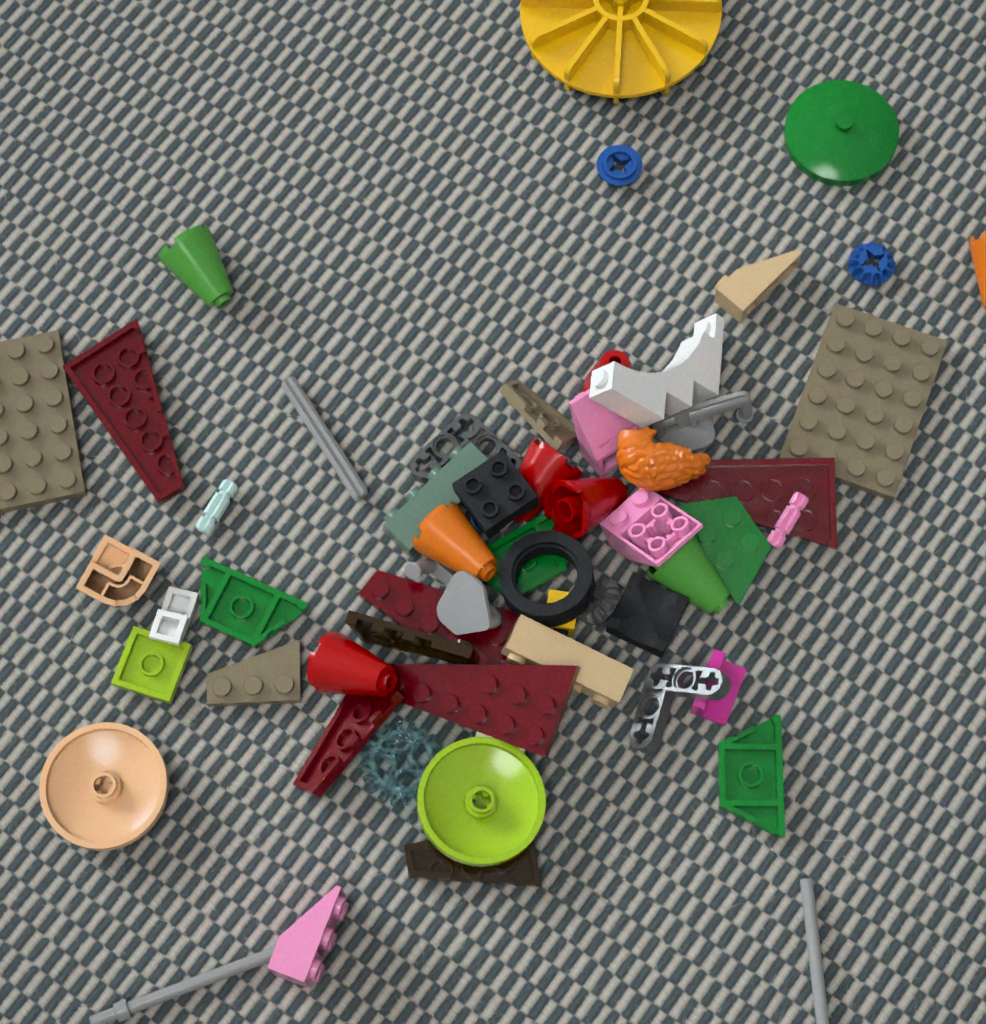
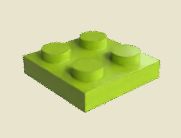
(151, 666)

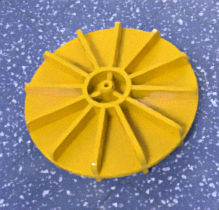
(620, 44)

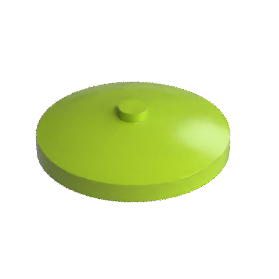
(481, 801)

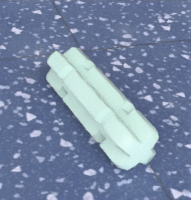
(216, 507)

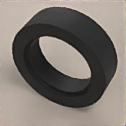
(541, 544)

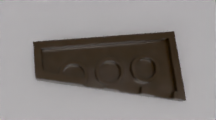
(410, 640)
(428, 863)

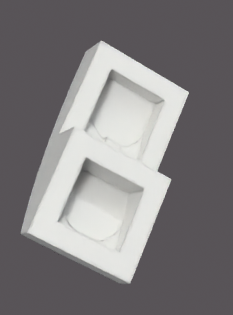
(174, 616)

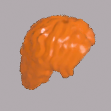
(656, 464)

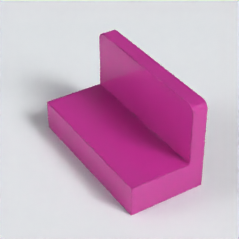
(719, 710)

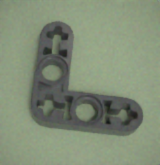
(479, 435)
(665, 692)

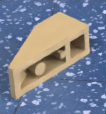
(753, 283)

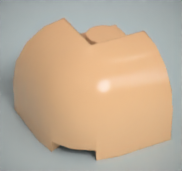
(117, 573)

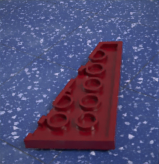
(124, 396)
(766, 489)
(416, 608)
(502, 701)

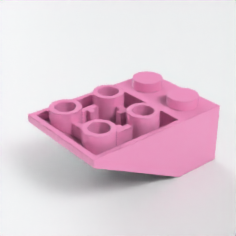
(597, 432)
(648, 528)
(303, 944)

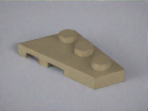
(543, 417)
(259, 680)

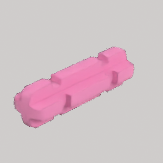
(787, 520)

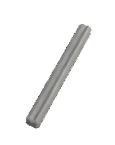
(324, 438)

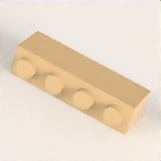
(539, 645)

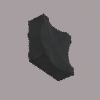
(495, 493)
(647, 615)

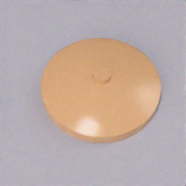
(104, 786)

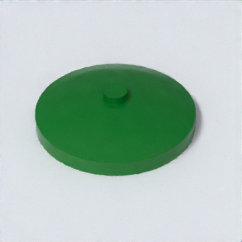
(841, 133)

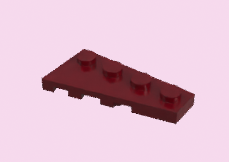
(343, 738)

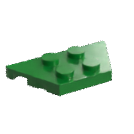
(730, 542)
(536, 571)
(244, 606)
(753, 776)

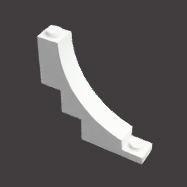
(687, 379)

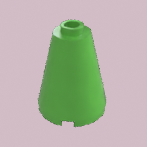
(199, 266)
(693, 576)

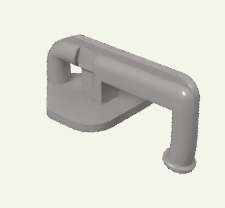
(694, 426)
(464, 603)

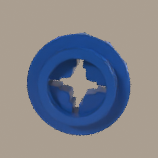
(622, 155)
(868, 274)

